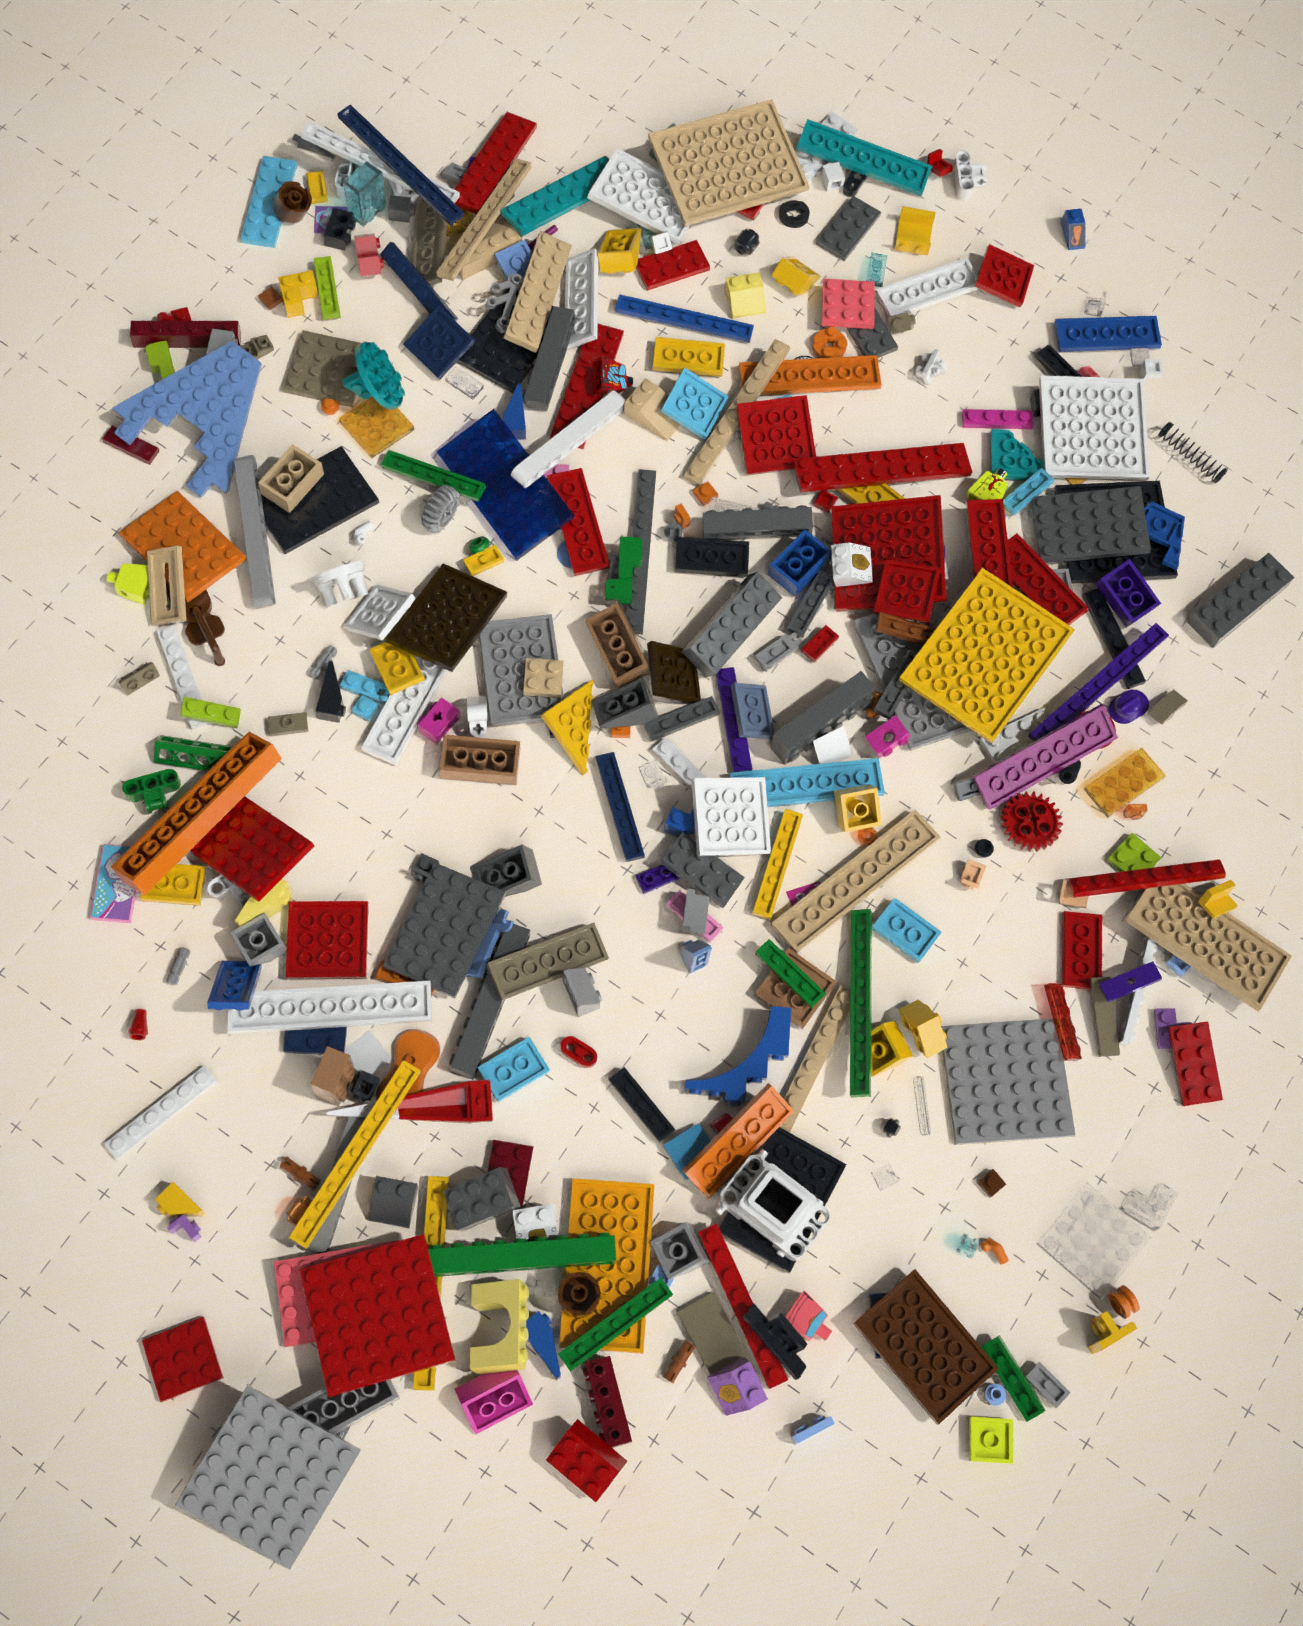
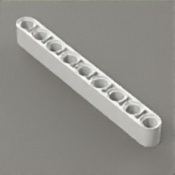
(568, 439)

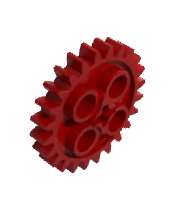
(1048, 820)

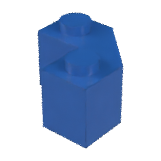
(679, 822)

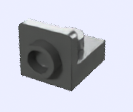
(423, 867)

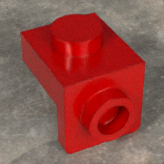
(939, 166)

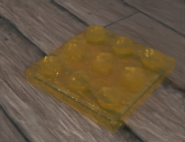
(376, 426)

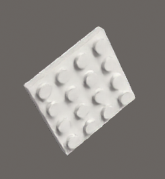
(731, 816)

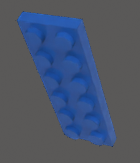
(1107, 333)

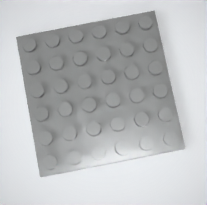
(1007, 1082)
(268, 1477)

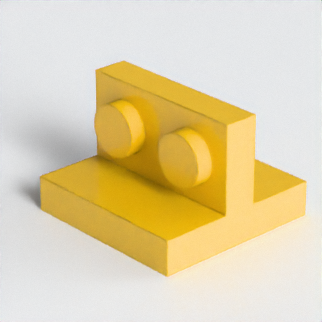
(1108, 1331)

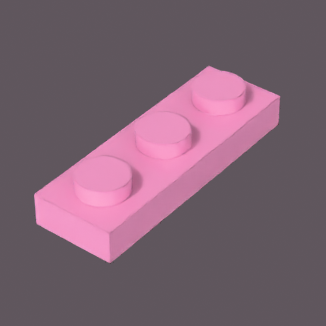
(677, 905)

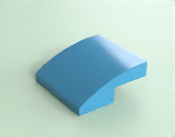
(686, 1147)

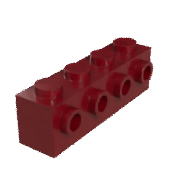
(608, 1402)

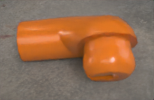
(869, 712)
(990, 1244)

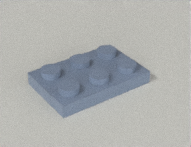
(752, 711)

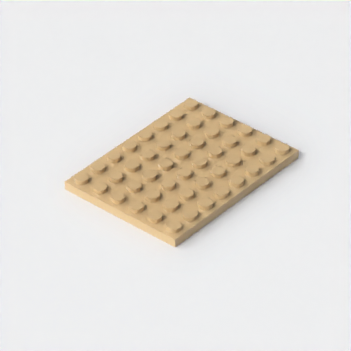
(728, 162)

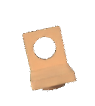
(1067, 898)

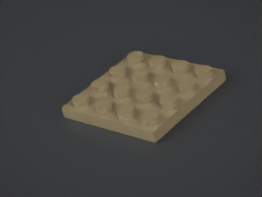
(320, 367)

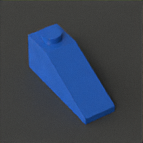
(514, 414)
(543, 1342)

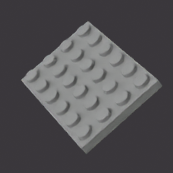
(504, 655)

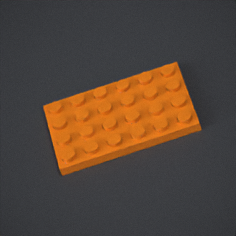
(205, 550)

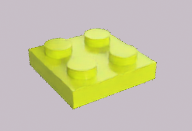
(991, 1440)

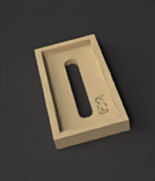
(157, 585)

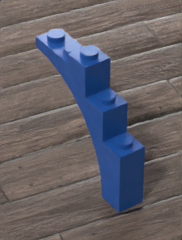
(733, 1083)

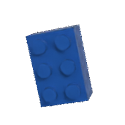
(799, 563)

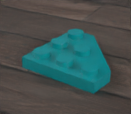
(1012, 456)

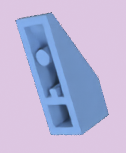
(695, 954)

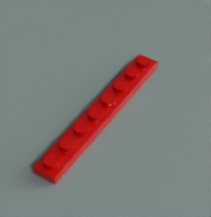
(1147, 878)
(740, 1302)

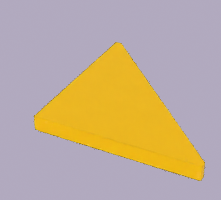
(572, 724)

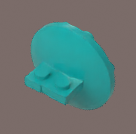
(375, 377)

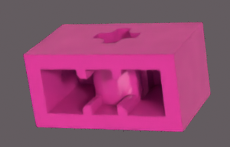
(437, 729)

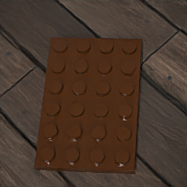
(926, 1346)

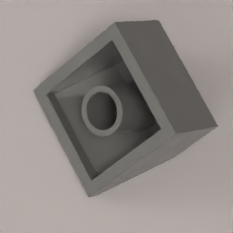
(393, 1202)

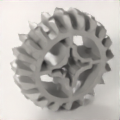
(440, 509)

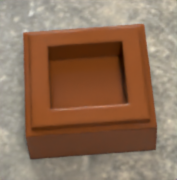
(270, 298)

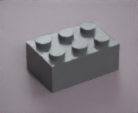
(482, 1199)

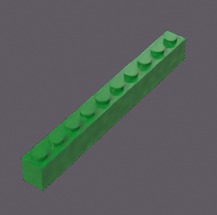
(523, 1255)

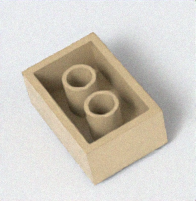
(291, 478)

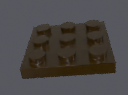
(672, 673)

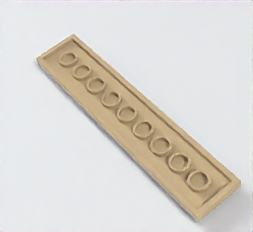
(855, 881)

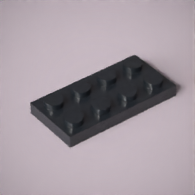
(712, 556)

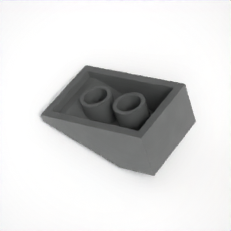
(625, 706)
(510, 871)

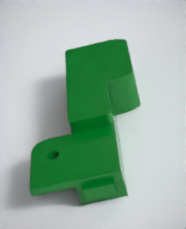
(629, 557)

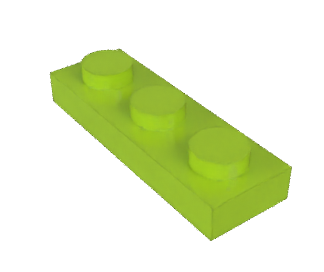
(210, 712)

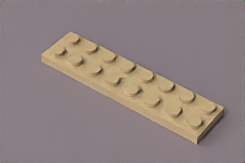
(537, 291)

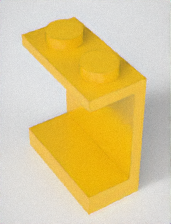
(914, 230)

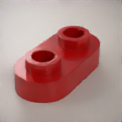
(579, 1052)

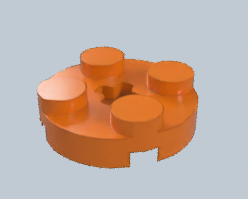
(832, 336)

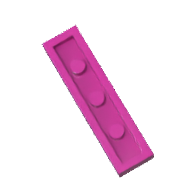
(997, 419)

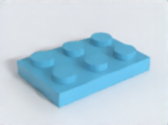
(906, 930)
(514, 1069)

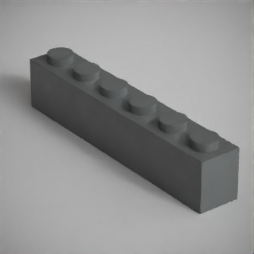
(549, 358)
(757, 522)

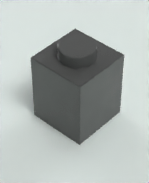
(400, 209)

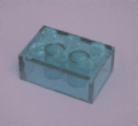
(365, 193)

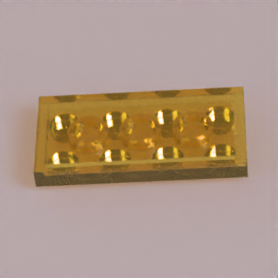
(1124, 782)

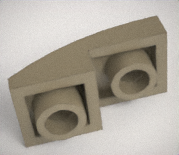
(258, 346)
(1167, 707)

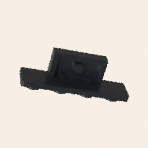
(779, 1338)

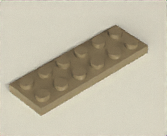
(428, 242)
(546, 961)

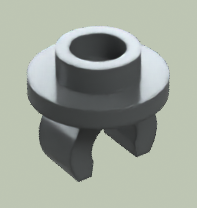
(673, 531)

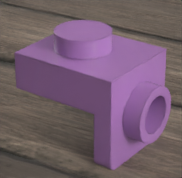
(190, 1227)

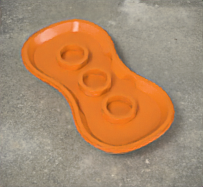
(417, 1049)

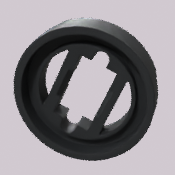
(791, 221)

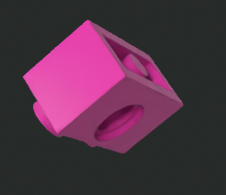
(892, 726)

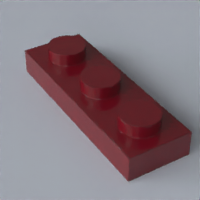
(138, 449)

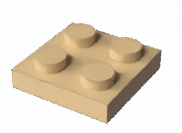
(543, 677)

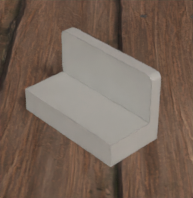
(695, 913)

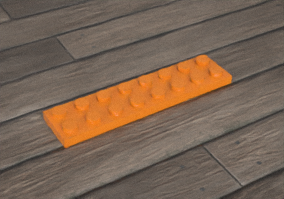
(819, 375)

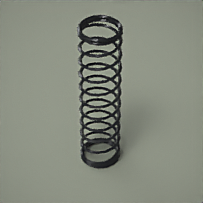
(1165, 430)

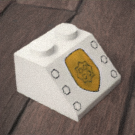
(851, 564)
(535, 1222)

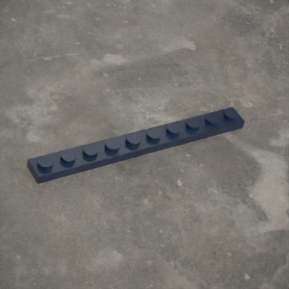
(400, 165)

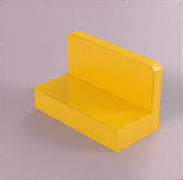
(1217, 899)

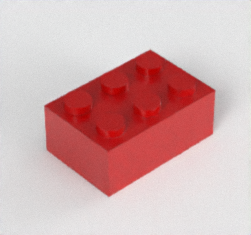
(586, 1460)

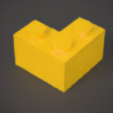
(295, 289)
(925, 1027)

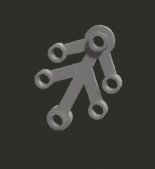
(509, 298)

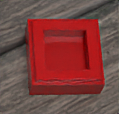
(825, 501)

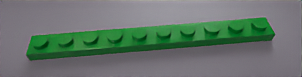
(861, 1003)

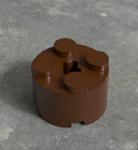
(291, 202)
(579, 1282)

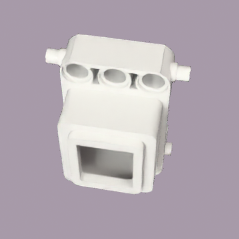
(746, 1208)

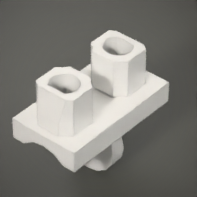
(933, 367)

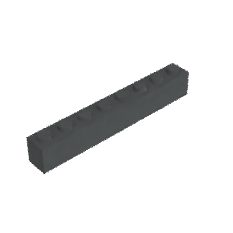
(485, 1010)

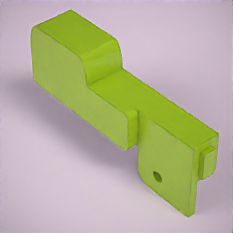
(160, 358)

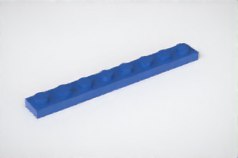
(684, 318)

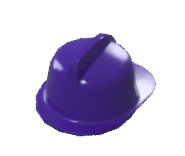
(1128, 706)

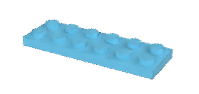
(261, 222)

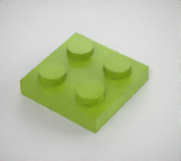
(1133, 855)

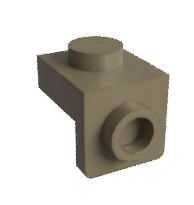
(902, 322)

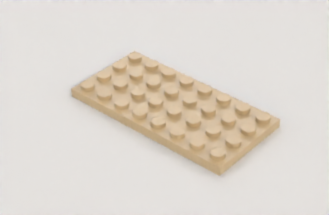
(1216, 947)

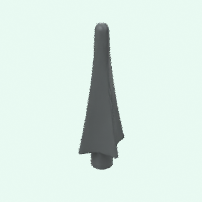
(304, 144)

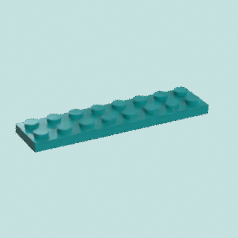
(864, 157)
(554, 198)

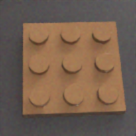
(777, 993)

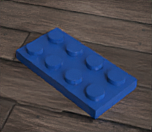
(234, 986)

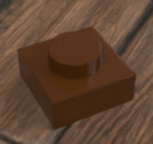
(991, 1183)

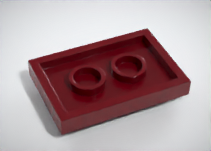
(517, 1161)

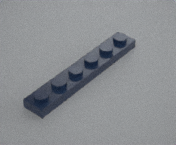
(413, 279)
(620, 807)

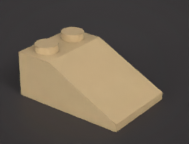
(645, 408)

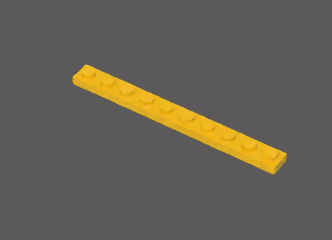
(354, 1155)
(435, 1235)

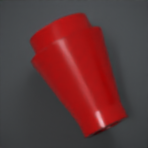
(138, 1027)

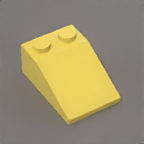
(270, 904)

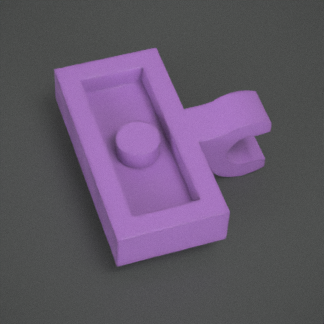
(1163, 1019)

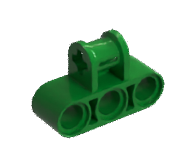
(155, 796)

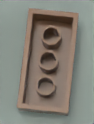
(618, 645)
(480, 759)

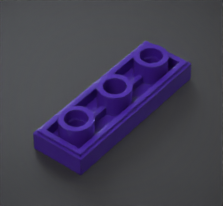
(655, 878)
(1141, 978)

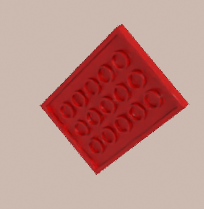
(252, 848)

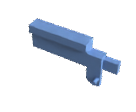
(484, 954)

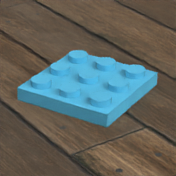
(694, 403)

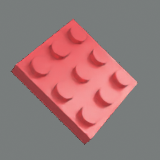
(848, 303)

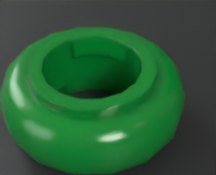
(478, 544)

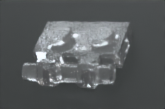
(550, 1281)

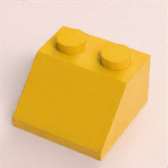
(795, 275)
(887, 1048)

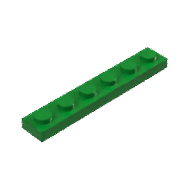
(432, 475)
(615, 1324)

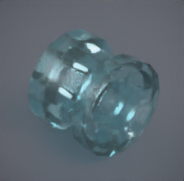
(967, 1245)

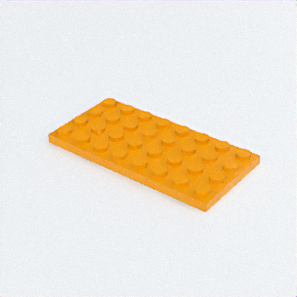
(627, 1213)

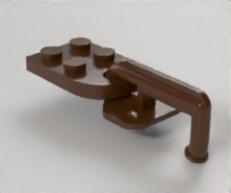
(202, 625)

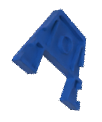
(1166, 529)

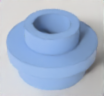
(989, 1394)

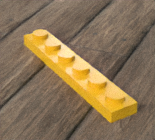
(777, 864)

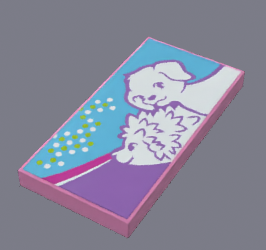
(112, 897)

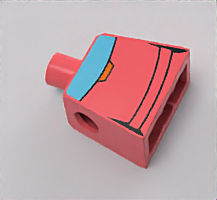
(808, 1318)

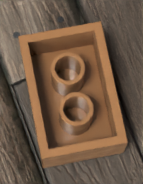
(333, 1076)

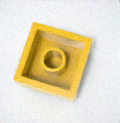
(857, 808)

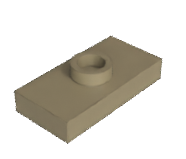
(288, 724)

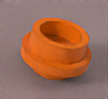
(329, 406)

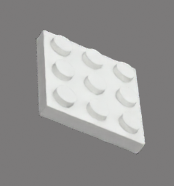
(379, 612)

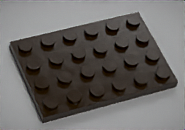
(447, 617)

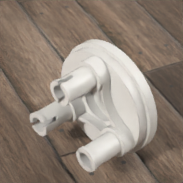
(340, 576)

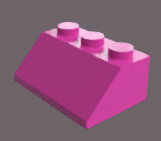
(493, 1398)

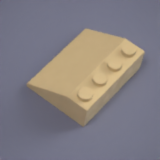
(499, 237)

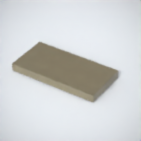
(712, 1333)

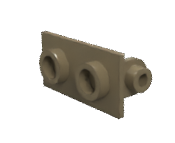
(136, 680)

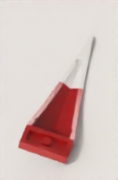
(457, 1103)

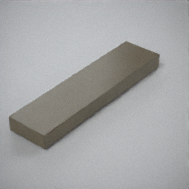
(1104, 1020)

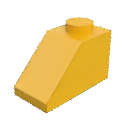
(177, 1203)

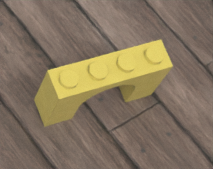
(510, 1352)

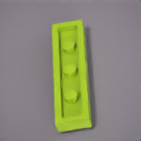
(327, 288)

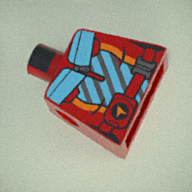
(609, 376)

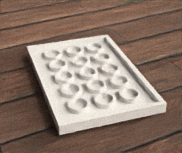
(638, 194)

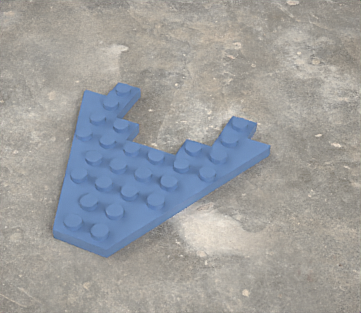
(212, 396)

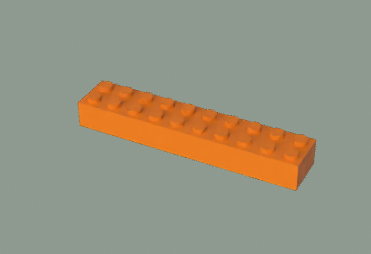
(196, 813)

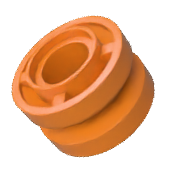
(1124, 1301)

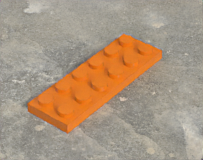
(738, 1140)

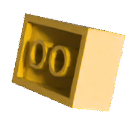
(619, 251)

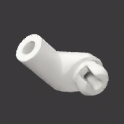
(360, 532)

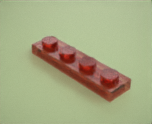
(1063, 1022)

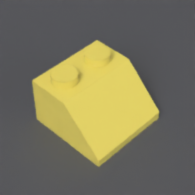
(745, 295)

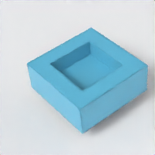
(365, 708)

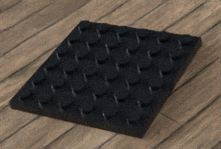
(1147, 564)

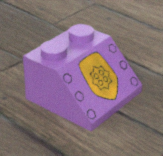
(737, 1387)

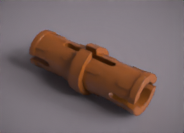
(300, 1173)
(679, 1361)

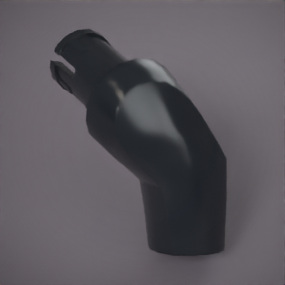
(1070, 773)

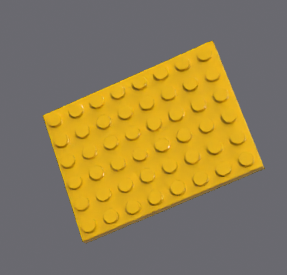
(986, 655)

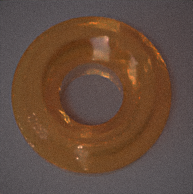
(871, 831)

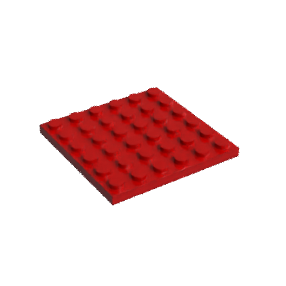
(896, 531)
(377, 1315)

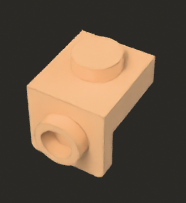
(972, 874)

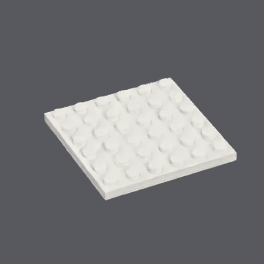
(1094, 427)

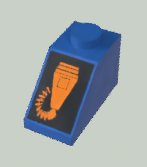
(1074, 229)

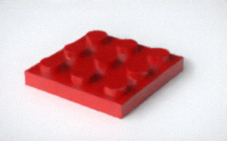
(1004, 275)
(907, 590)
(182, 1359)

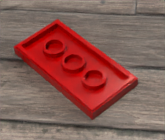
(1081, 949)

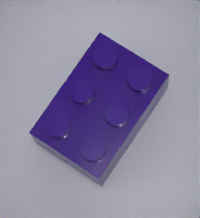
(1127, 593)

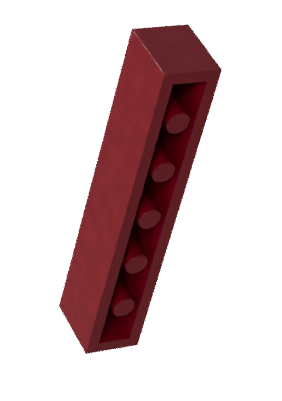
(179, 333)

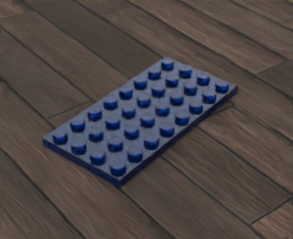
(517, 514)

